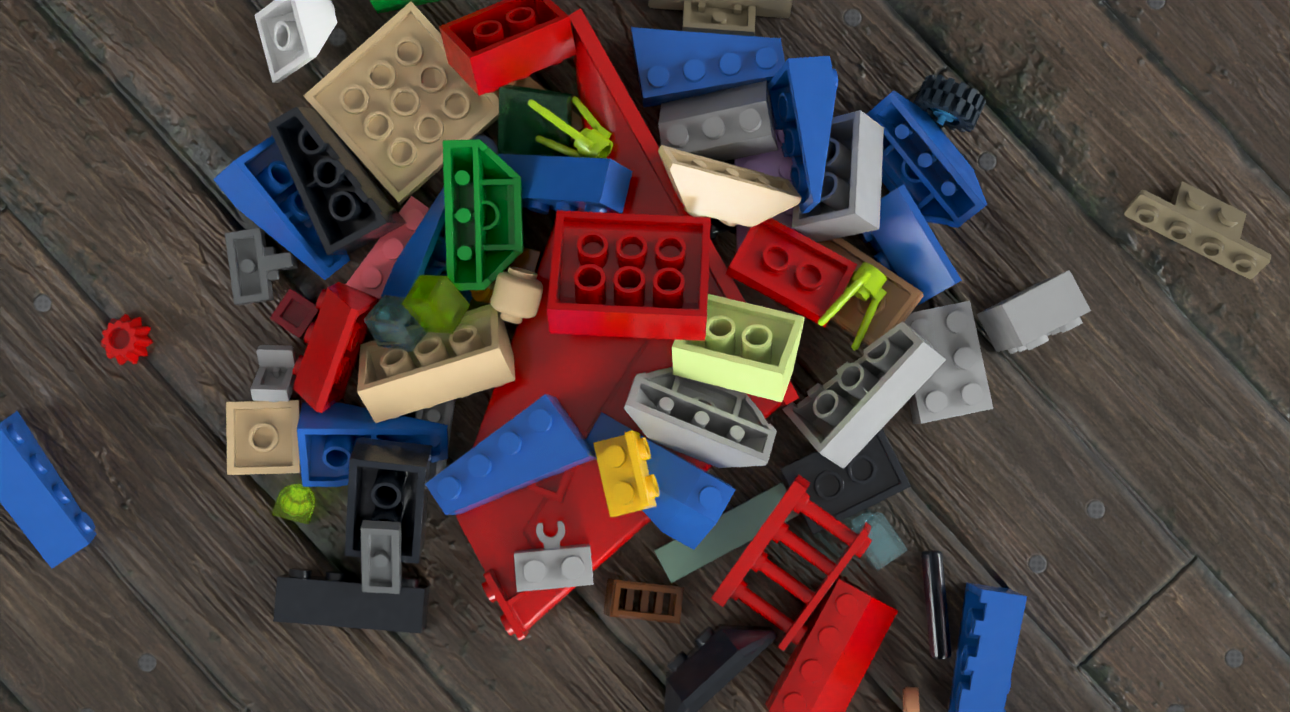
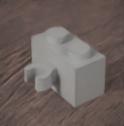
(554, 564)

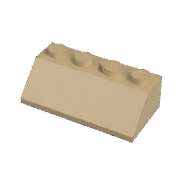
(438, 367)

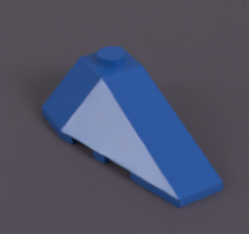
(267, 195)

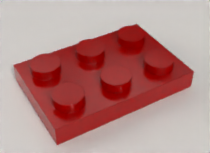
(791, 269)

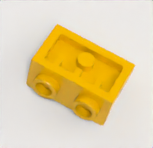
(626, 473)

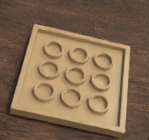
(400, 102)

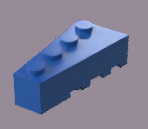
(692, 64)
(520, 453)
(38, 496)

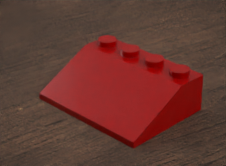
(629, 275)

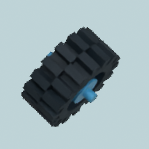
(950, 103)

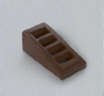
(613, 594)

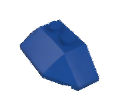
(926, 163)

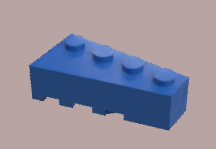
(986, 648)

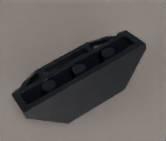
(712, 664)

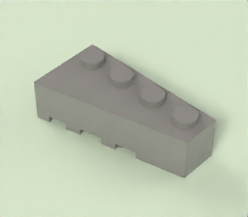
(865, 394)

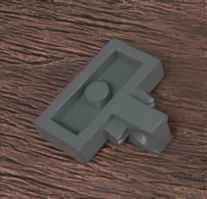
(254, 266)

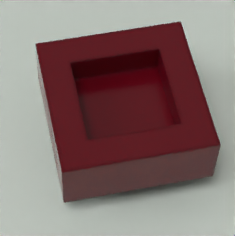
(295, 313)

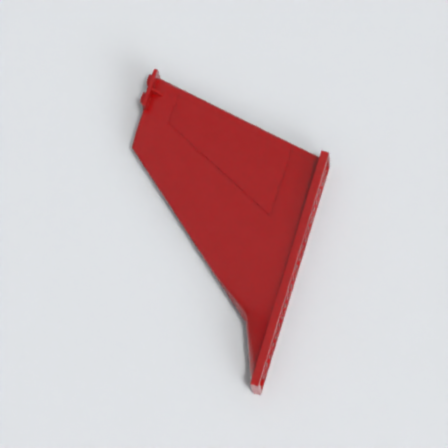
(581, 371)

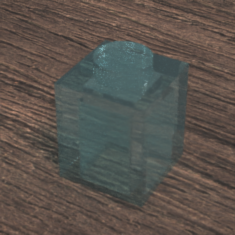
(394, 325)
(885, 541)

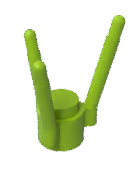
(589, 143)
(863, 284)

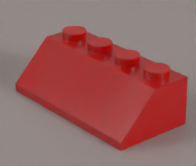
(832, 652)

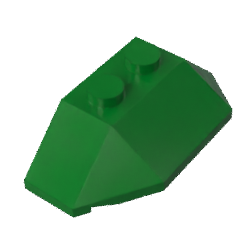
(480, 214)

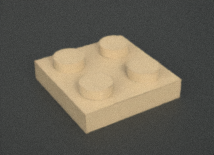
(262, 437)

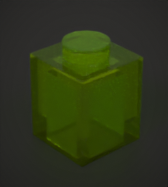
(436, 304)

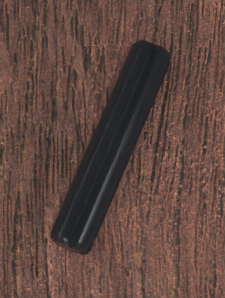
(936, 604)

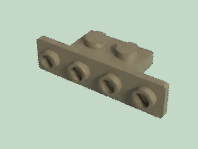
(724, 16)
(1202, 226)

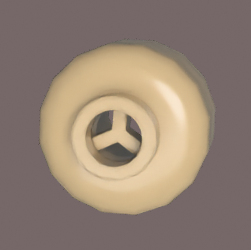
(516, 294)

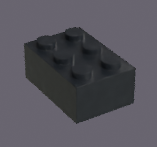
(388, 486)

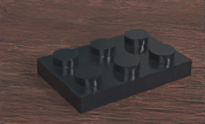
(844, 492)

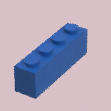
(570, 183)

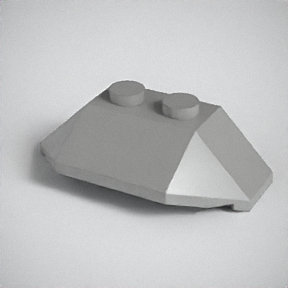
(700, 419)

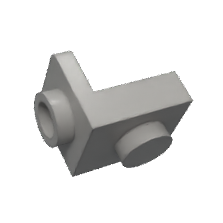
(274, 377)

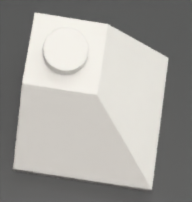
(294, 33)

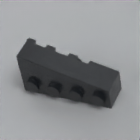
(332, 183)

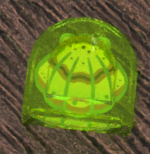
(295, 503)

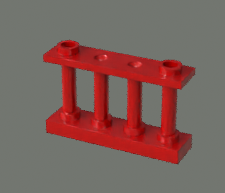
(777, 530)

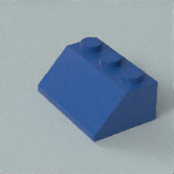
(909, 246)

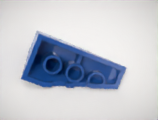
(803, 108)
(422, 254)
(330, 436)
(688, 495)

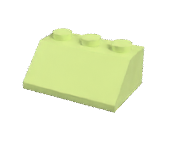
(743, 349)

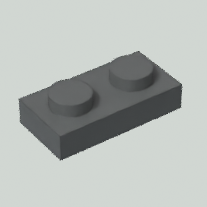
(381, 556)

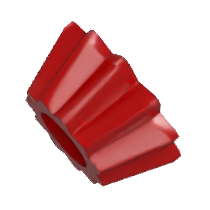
(126, 339)

